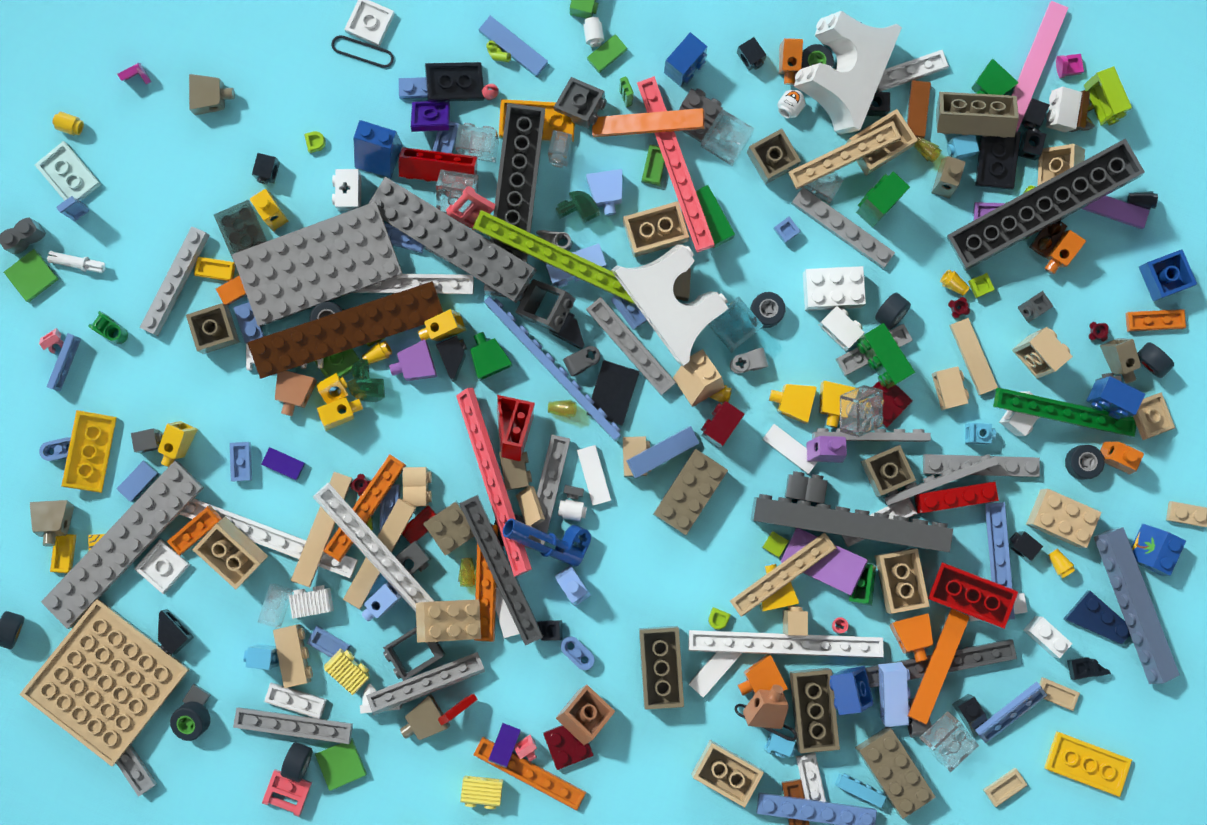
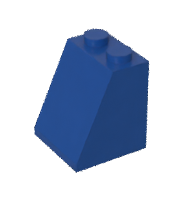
(376, 149)

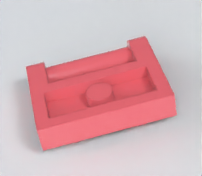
(471, 213)
(288, 788)

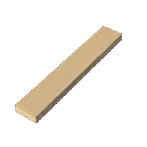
(844, 155)
(318, 536)
(389, 537)
(782, 574)

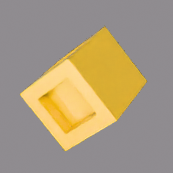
(325, 386)

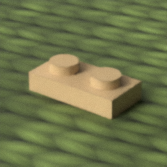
(1187, 514)

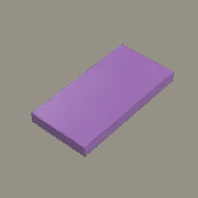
(838, 569)

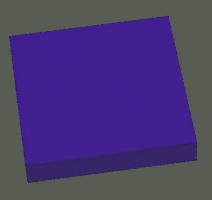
(430, 116)

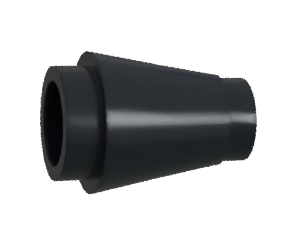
(1143, 199)

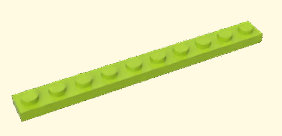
(550, 254)

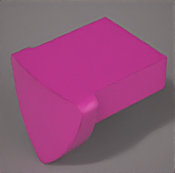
(1069, 65)
(134, 70)

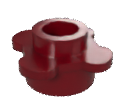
(962, 302)
(1102, 327)
(355, 485)

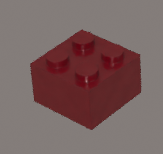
(722, 424)

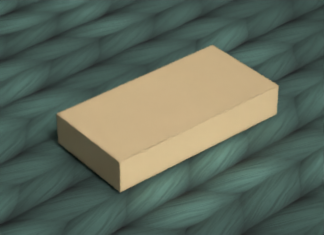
(530, 507)
(1059, 694)
(1005, 787)

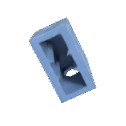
(606, 189)
(572, 585)
(381, 602)

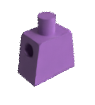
(415, 363)
(829, 449)

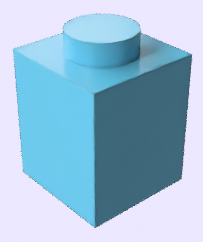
(963, 147)

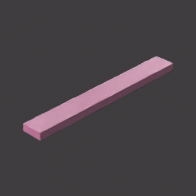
(1038, 56)

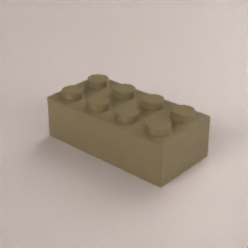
(977, 114)
(690, 492)
(661, 667)
(814, 710)
(895, 772)

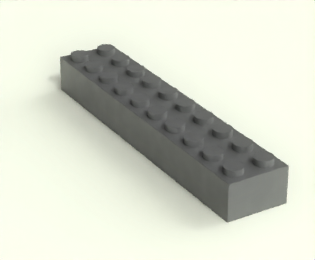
(518, 173)
(1045, 204)
(855, 524)

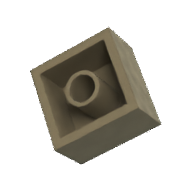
(773, 156)
(212, 328)
(888, 471)
(449, 528)

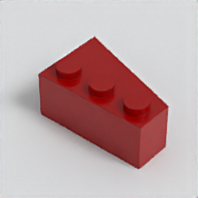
(514, 424)

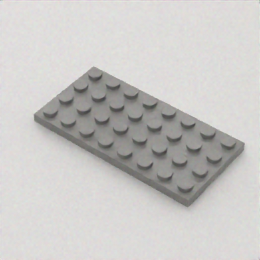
(317, 264)

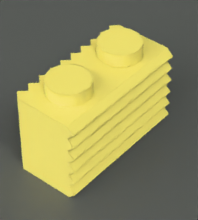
(347, 671)
(481, 791)

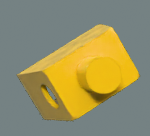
(268, 208)
(448, 322)
(794, 401)
(830, 401)
(332, 418)
(176, 441)
(782, 598)

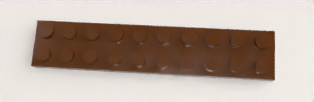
(344, 330)

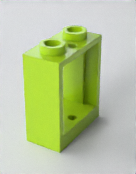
(1108, 96)

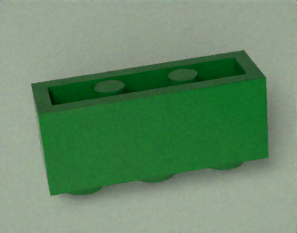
(715, 218)

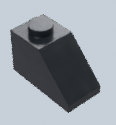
(570, 332)
(452, 355)
(171, 633)
(970, 713)

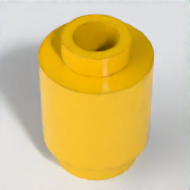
(68, 123)

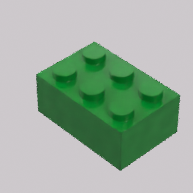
(881, 198)
(885, 356)

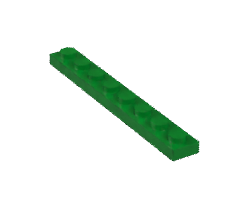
(1063, 412)

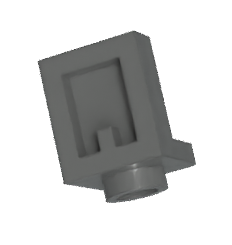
(1035, 306)

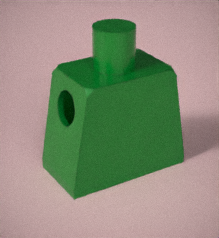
(994, 80)
(488, 357)

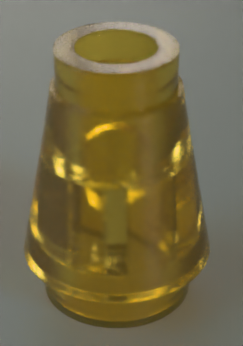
(927, 149)
(563, 408)
(467, 573)

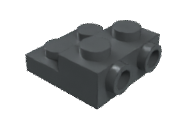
(695, 100)
(581, 102)

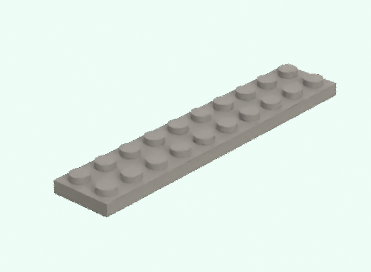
(122, 544)

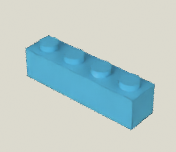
(860, 790)

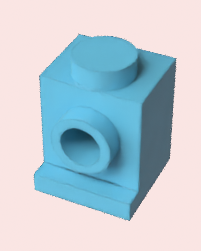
(973, 436)
(780, 746)

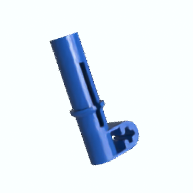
(564, 549)

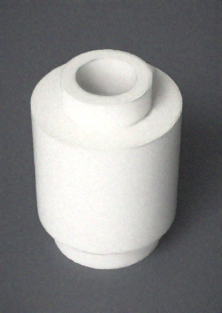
(593, 31)
(572, 510)

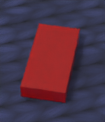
(415, 528)
(457, 709)

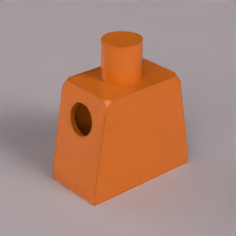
(790, 51)
(1068, 245)
(1123, 456)
(914, 635)
(762, 676)

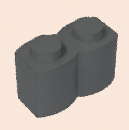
(24, 233)
(806, 488)

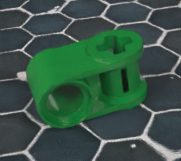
(107, 326)

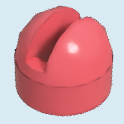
(490, 94)
(840, 622)

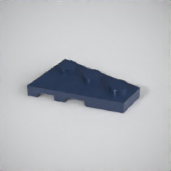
(1097, 617)

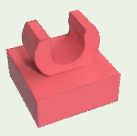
(50, 339)
(526, 748)

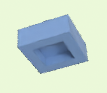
(786, 229)

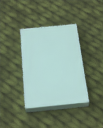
(67, 173)

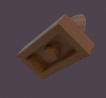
(1084, 123)
(1048, 238)

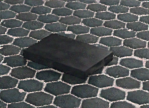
(454, 81)
(997, 161)
(614, 390)

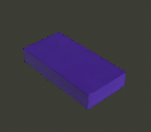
(283, 463)
(504, 745)

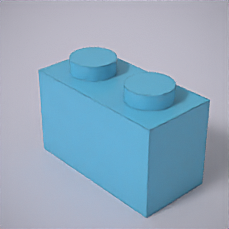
(261, 657)

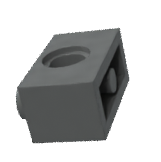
(417, 554)

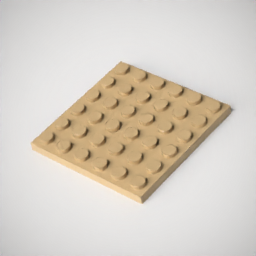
(104, 682)

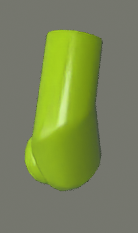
(496, 53)

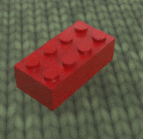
(973, 595)

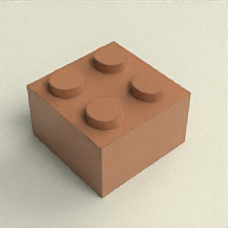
(585, 714)

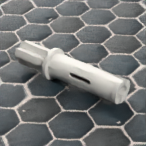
(76, 262)

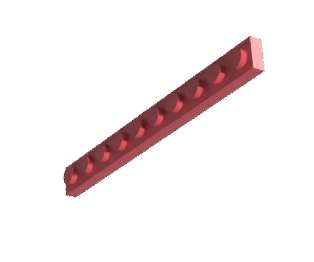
(677, 170)
(492, 477)

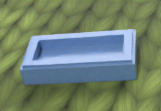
(72, 208)
(137, 481)
(326, 642)

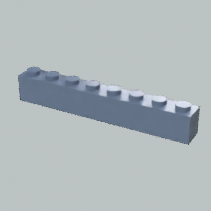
(1136, 606)

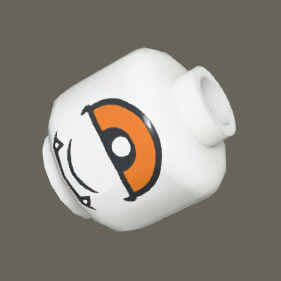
(791, 104)

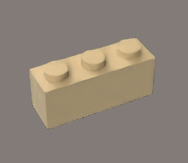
(292, 655)

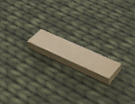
(973, 356)

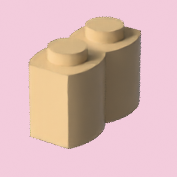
(416, 486)

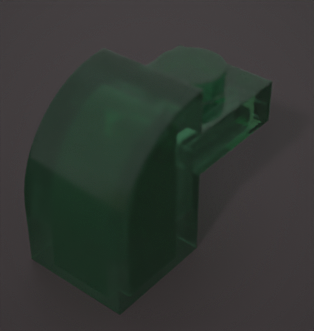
(580, 202)
(363, 386)

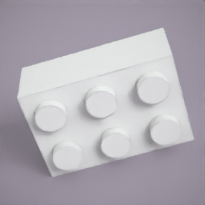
(834, 287)

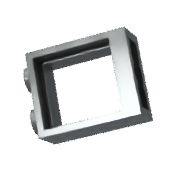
(533, 299)
(399, 669)

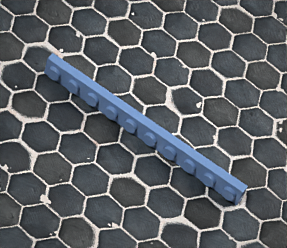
(558, 373)

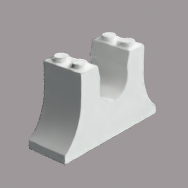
(861, 61)
(653, 294)

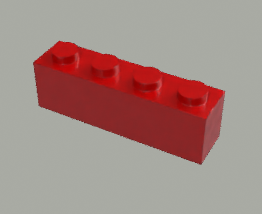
(427, 164)
(956, 497)

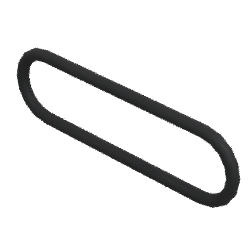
(365, 44)
(769, 729)

